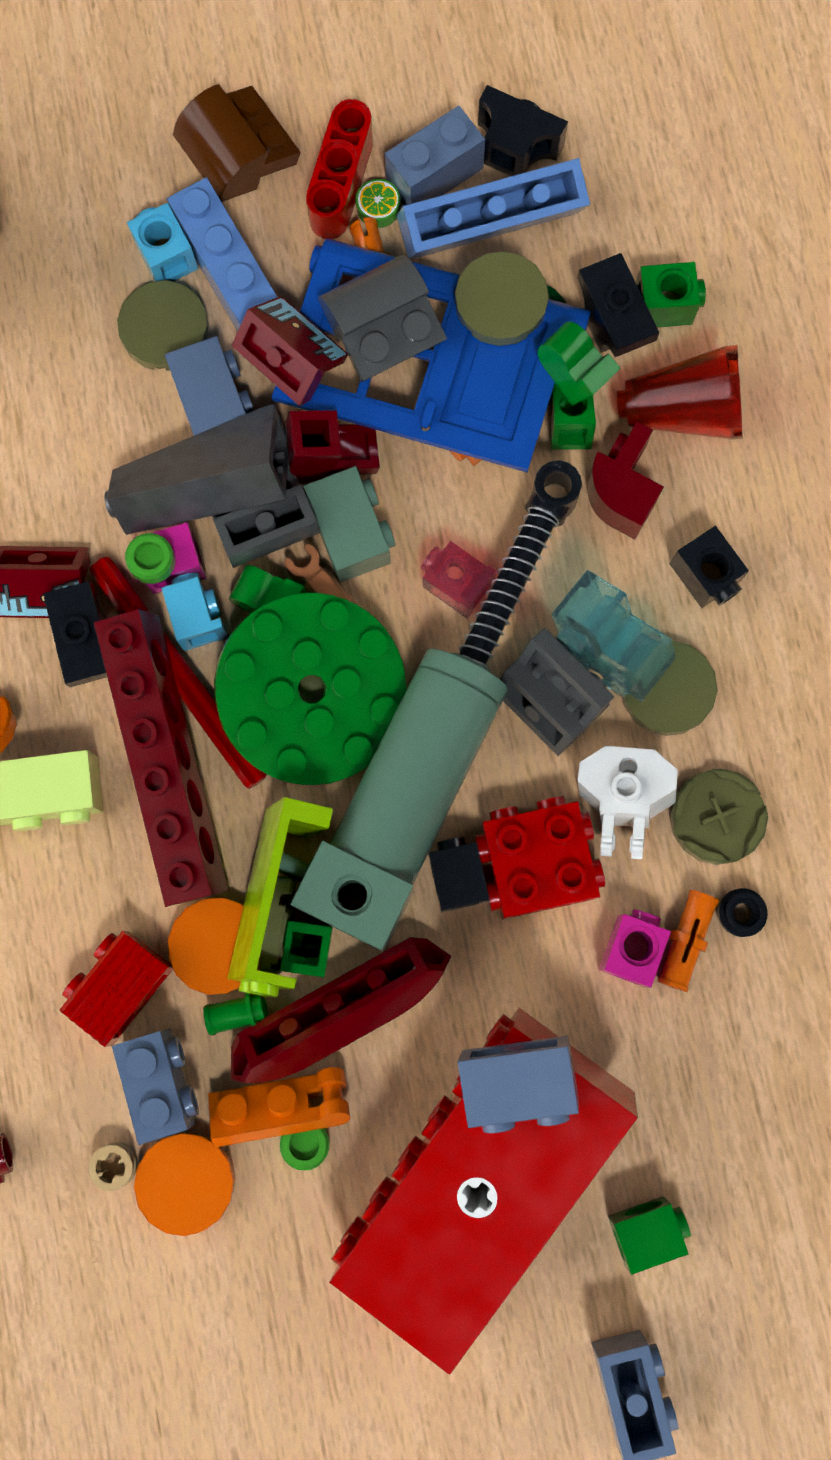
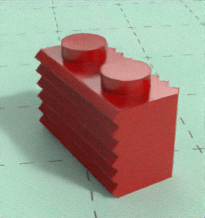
(115, 987)

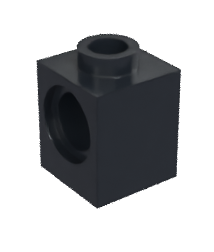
(714, 549)
(458, 874)

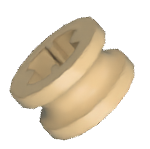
(103, 1153)

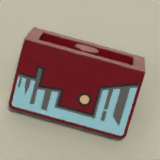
(287, 348)
(34, 570)

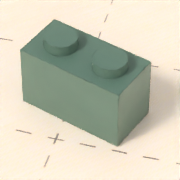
(349, 524)

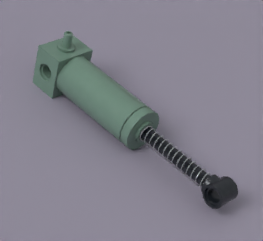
(425, 750)

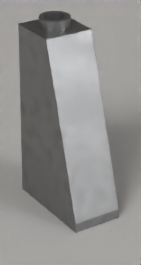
(203, 475)

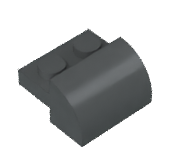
(383, 317)
(267, 527)
(554, 692)

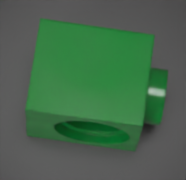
(673, 277)
(650, 1234)

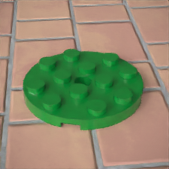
(261, 678)

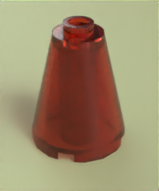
(688, 396)

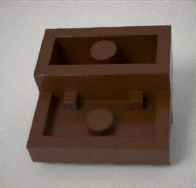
(233, 140)

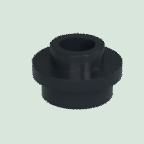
(757, 912)

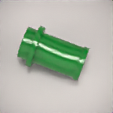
(234, 1013)

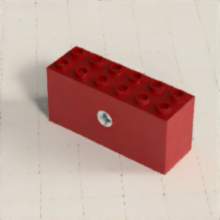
(475, 1208)

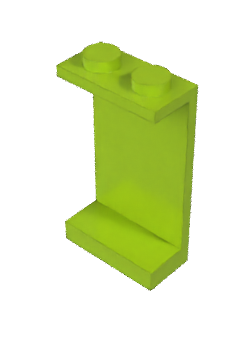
(279, 819)

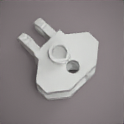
(625, 796)

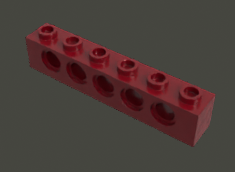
(161, 757)

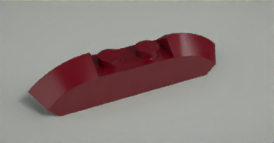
(338, 1012)

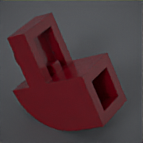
(324, 448)
(617, 491)

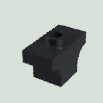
(518, 132)
(617, 308)
(72, 621)

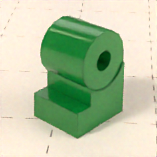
(575, 362)
(571, 424)
(259, 587)
(306, 949)

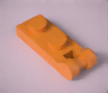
(278, 1108)

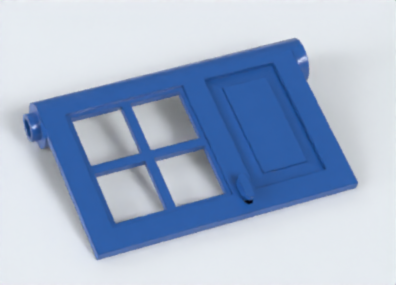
(474, 393)

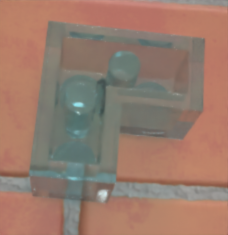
(610, 640)

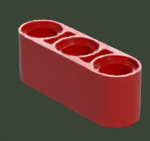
(340, 150)

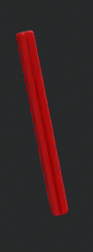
(188, 685)

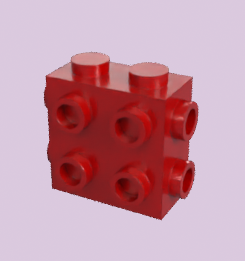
(539, 858)

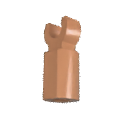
(316, 578)

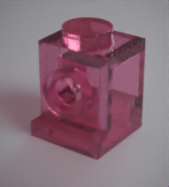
(461, 593)

